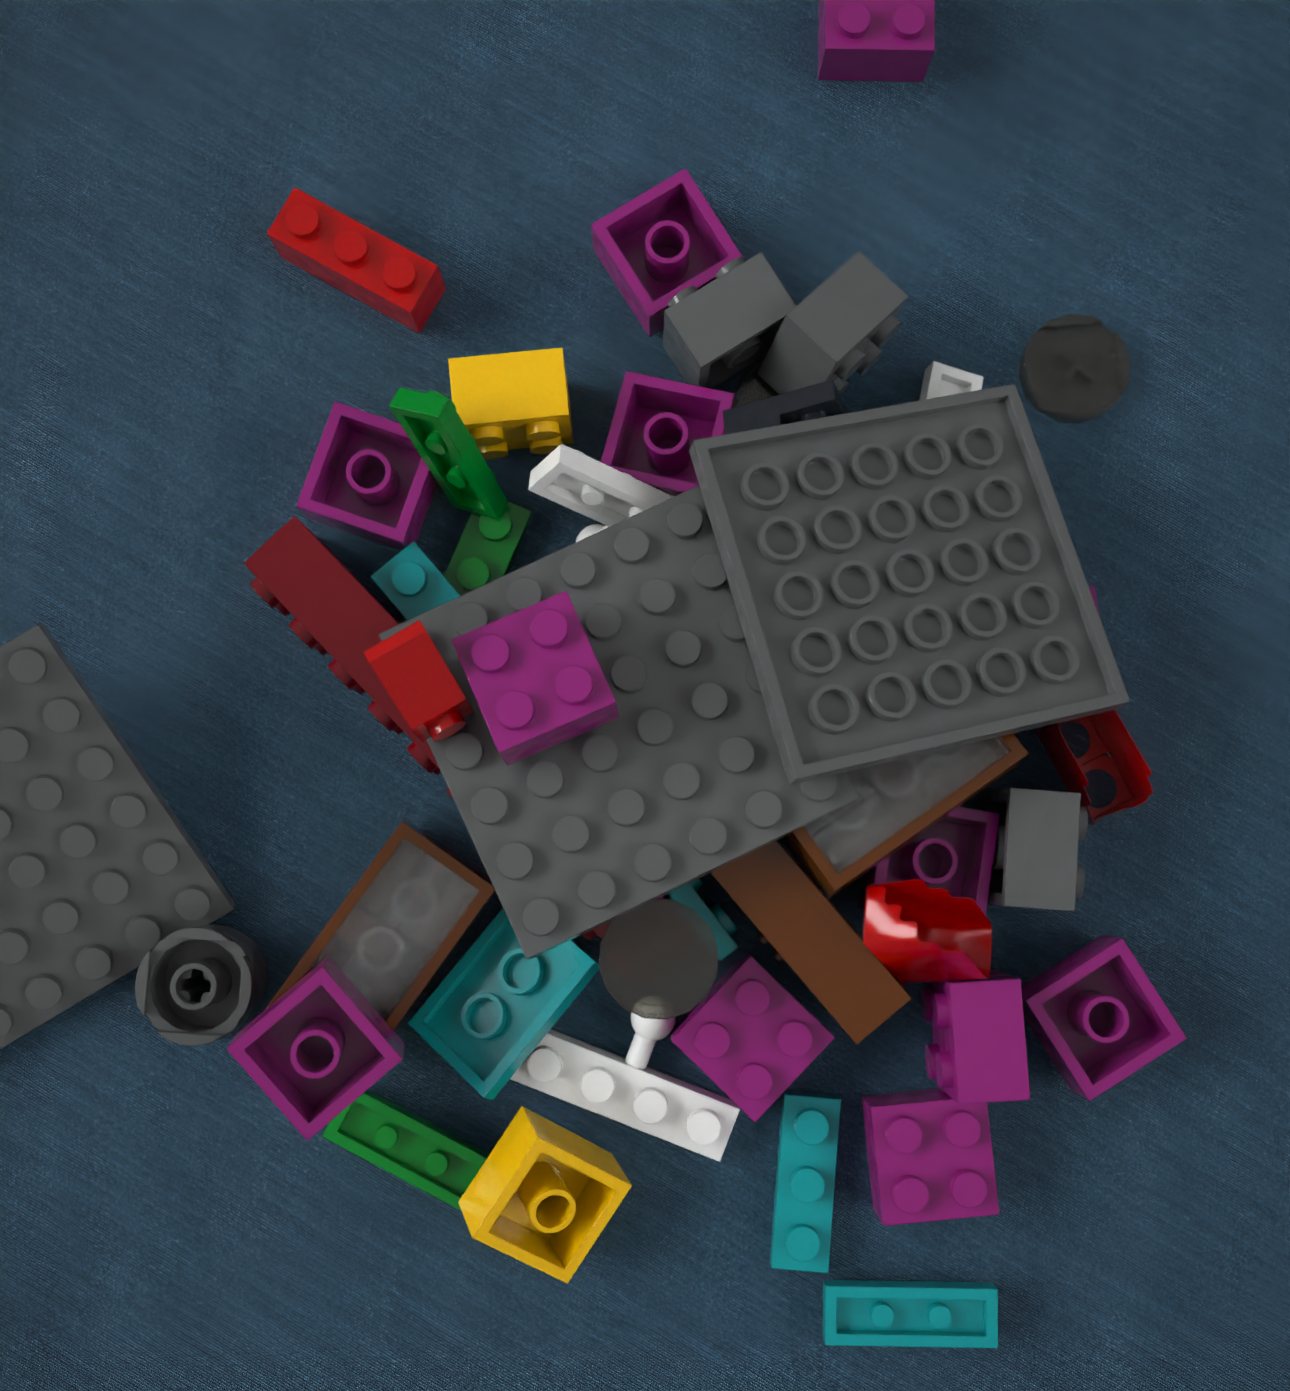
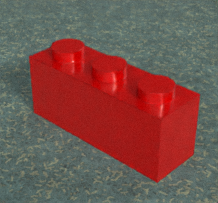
(357, 260)

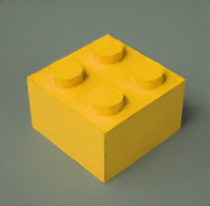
(513, 400)
(543, 1195)

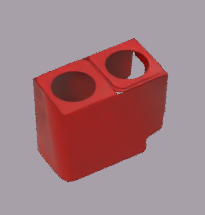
(1125, 764)
(926, 933)

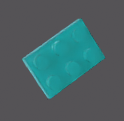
(500, 1004)

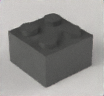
(726, 323)
(835, 329)
(1037, 848)

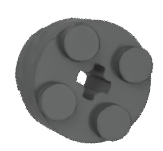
(184, 1010)

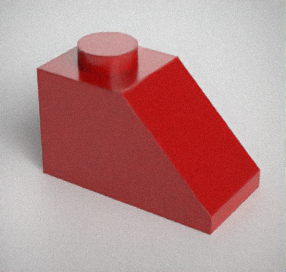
(420, 683)

